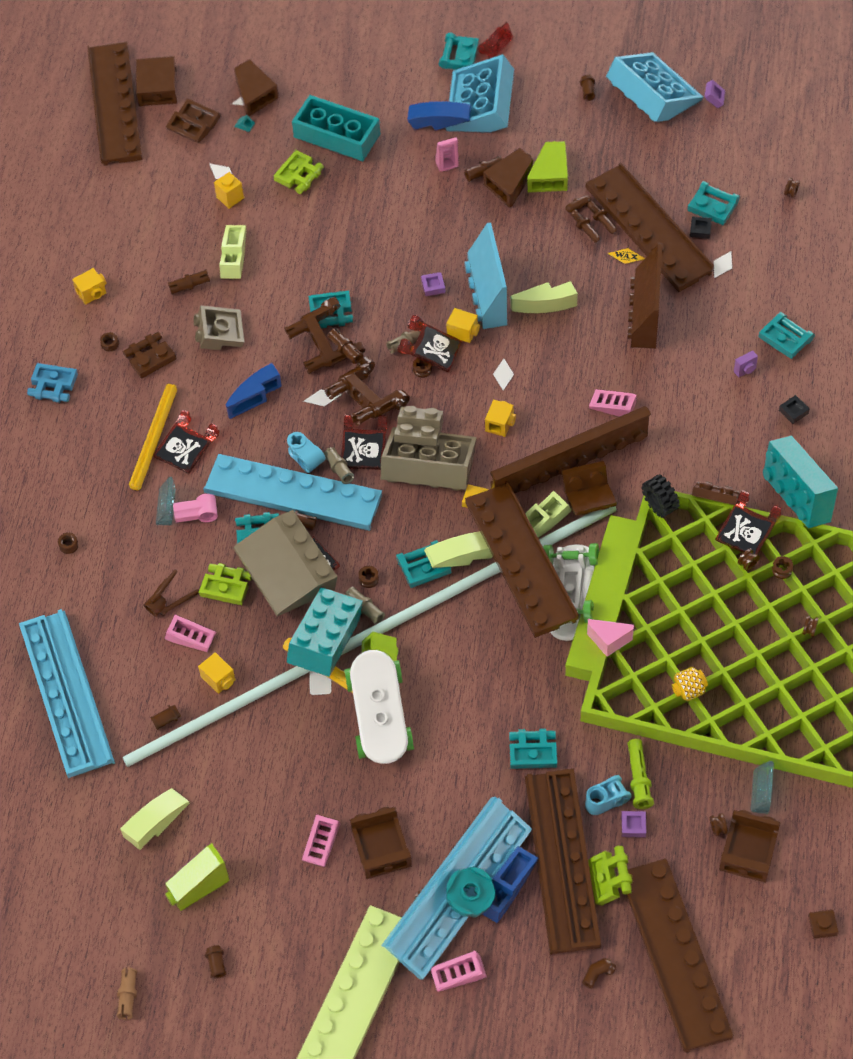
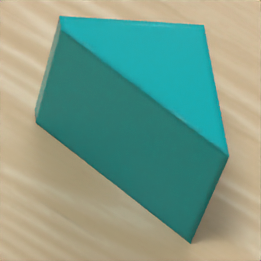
(245, 123)

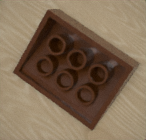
(645, 301)

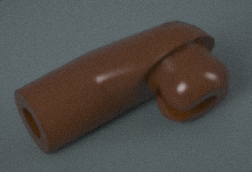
(597, 968)

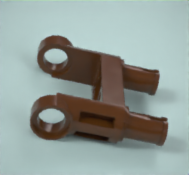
(309, 324)
(371, 404)

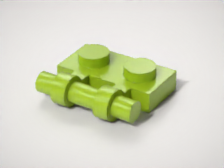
(292, 170)
(222, 588)
(603, 877)

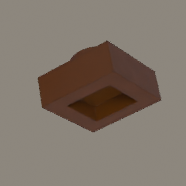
(823, 924)

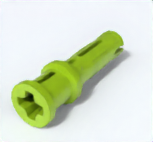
(640, 783)

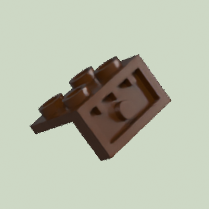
(588, 488)

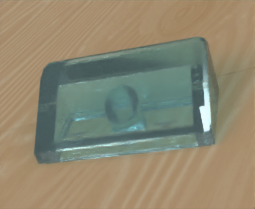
(165, 502)
(762, 788)

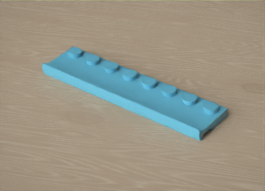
(294, 491)
(66, 693)
(430, 920)

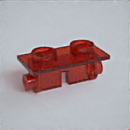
(496, 41)

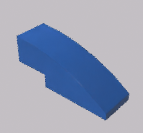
(438, 114)
(253, 391)
(510, 881)

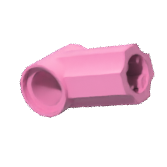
(202, 508)

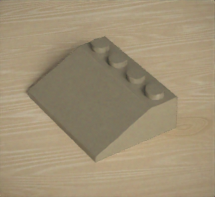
(435, 466)
(285, 563)

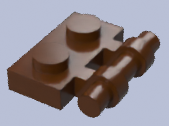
(152, 359)
(716, 493)

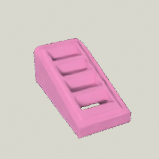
(447, 154)
(620, 397)
(180, 638)
(327, 822)
(472, 957)

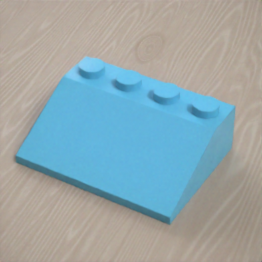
(652, 85)
(488, 91)
(487, 280)

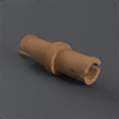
(127, 993)

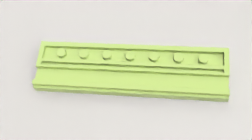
(355, 992)

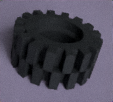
(660, 495)

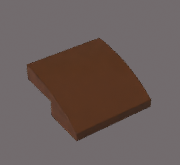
(193, 120)

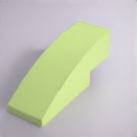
(233, 252)
(545, 299)
(547, 513)
(458, 551)
(153, 818)

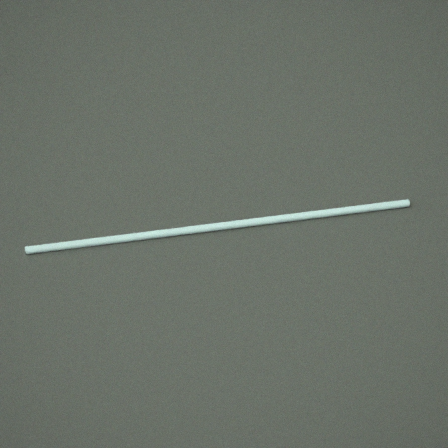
(353, 642)

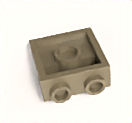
(218, 327)
(418, 426)

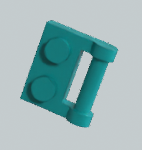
(465, 53)
(711, 208)
(783, 339)
(421, 570)

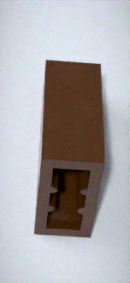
(254, 87)
(509, 176)

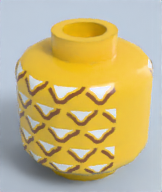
(689, 683)

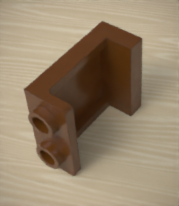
(156, 81)
(380, 842)
(749, 845)

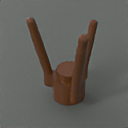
(157, 602)

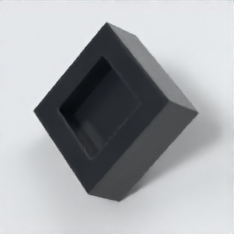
(700, 227)
(794, 409)

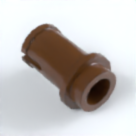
(587, 83)
(308, 521)
(165, 717)
(216, 962)

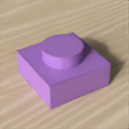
(714, 94)
(433, 284)
(745, 364)
(633, 823)

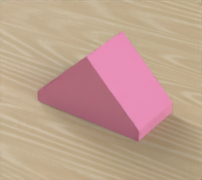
(609, 635)

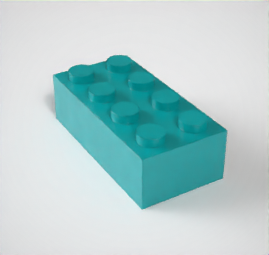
(336, 127)
(800, 481)
(324, 631)

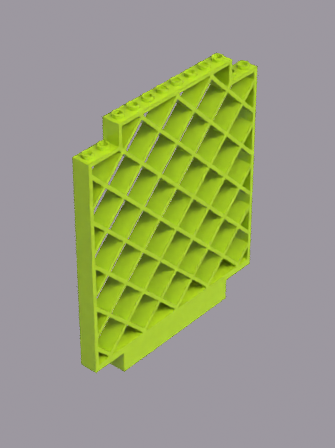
(609, 589)

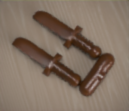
(584, 223)

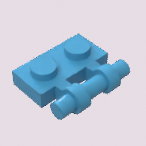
(54, 377)

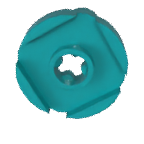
(472, 905)

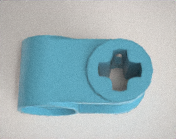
(304, 451)
(609, 792)

